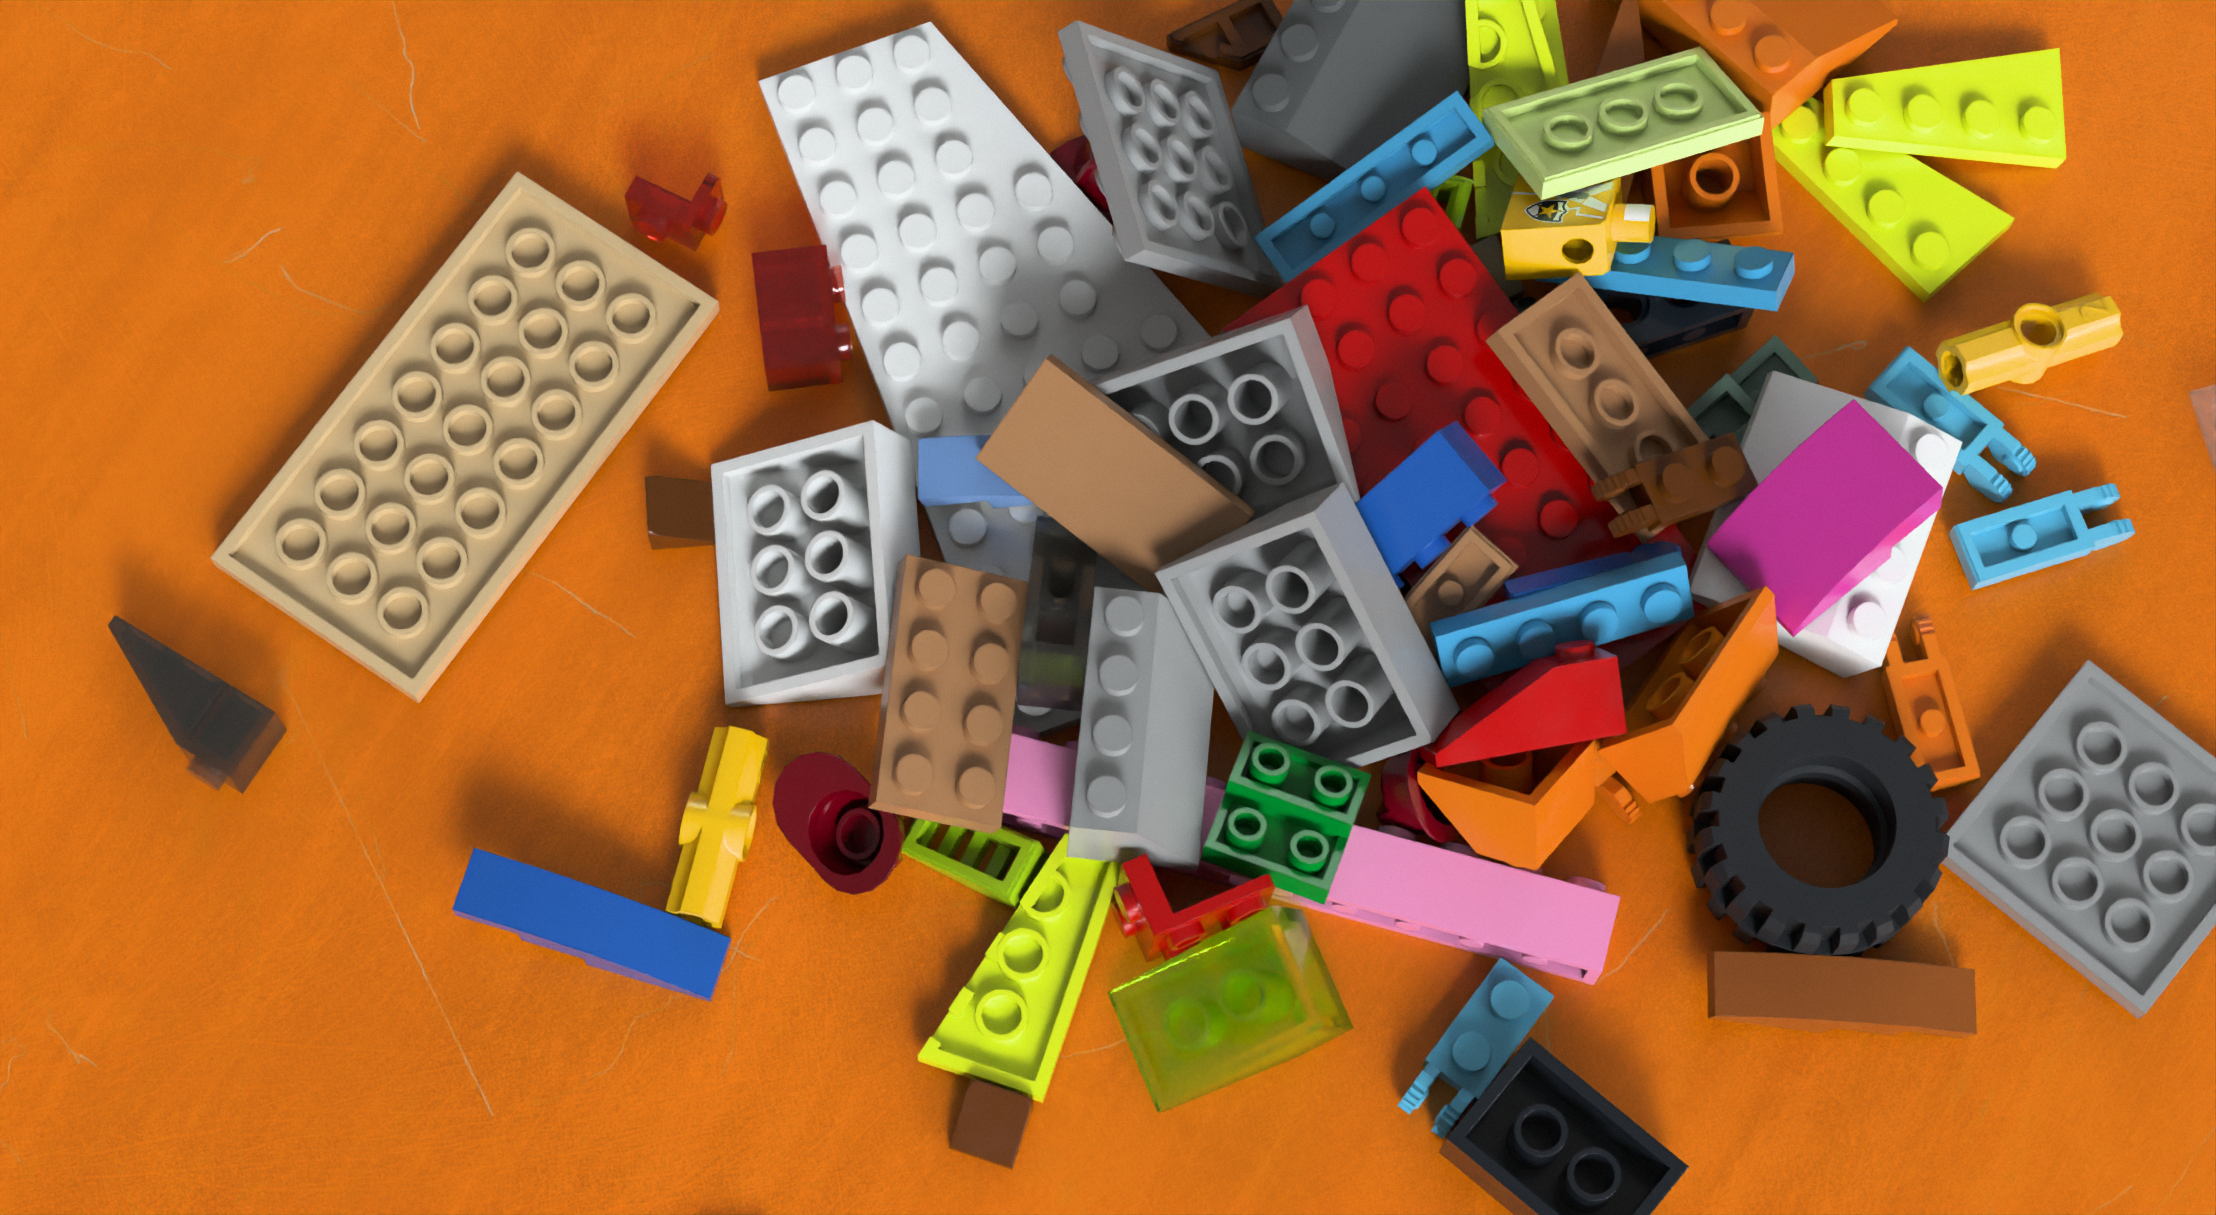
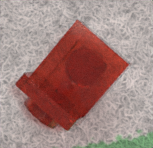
(667, 215)

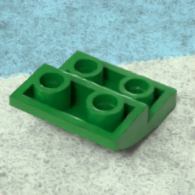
(1285, 816)

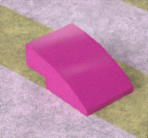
(1826, 516)

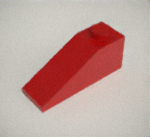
(1539, 707)

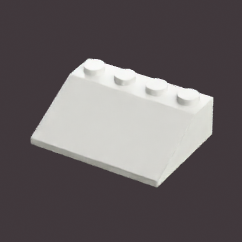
(812, 563)
(1859, 626)

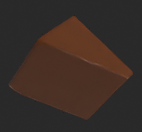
(679, 512)
(992, 1123)

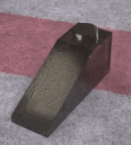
(1056, 619)
(211, 721)

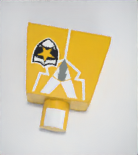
(1570, 230)

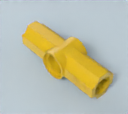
(2029, 343)
(718, 826)

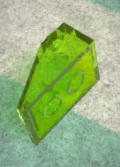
(1230, 1007)

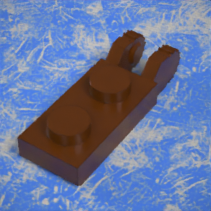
(1679, 485)

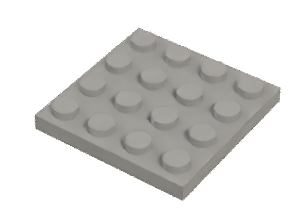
(1168, 161)
(2100, 839)

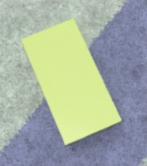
(1622, 122)

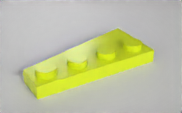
(1505, 63)
(1965, 110)
(1890, 202)
(1025, 991)

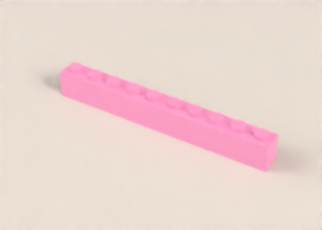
(1381, 878)

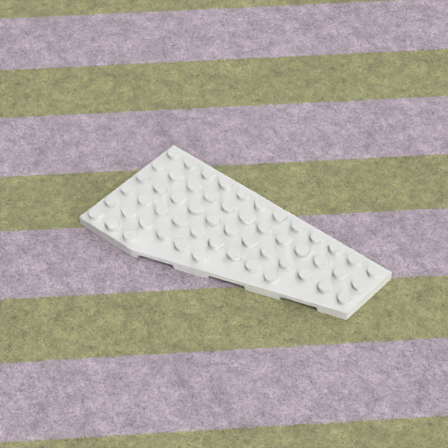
(962, 265)

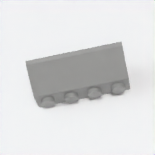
(1140, 736)

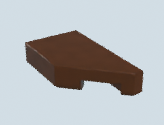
(1230, 36)

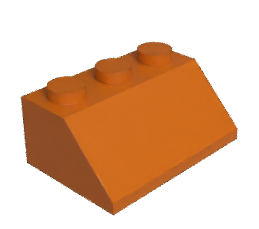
(1695, 696)

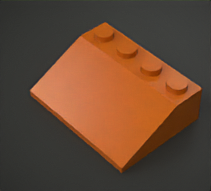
(1771, 48)

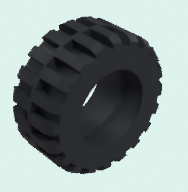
(1863, 769)

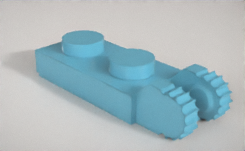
(1915, 388)
(2036, 535)
(1479, 1041)

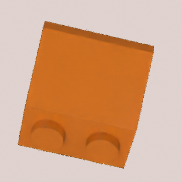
(1717, 192)
(1516, 802)

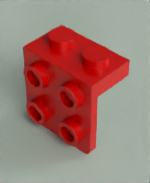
(1145, 912)

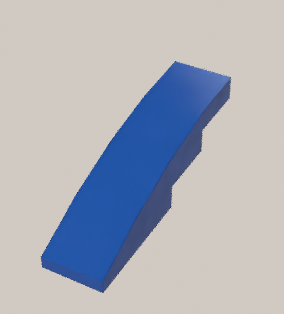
(592, 924)

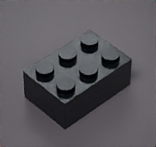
(1558, 1146)

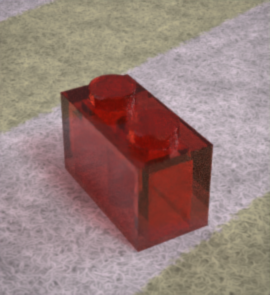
(798, 317)

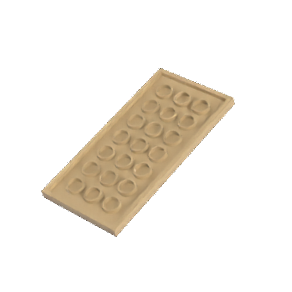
(466, 436)

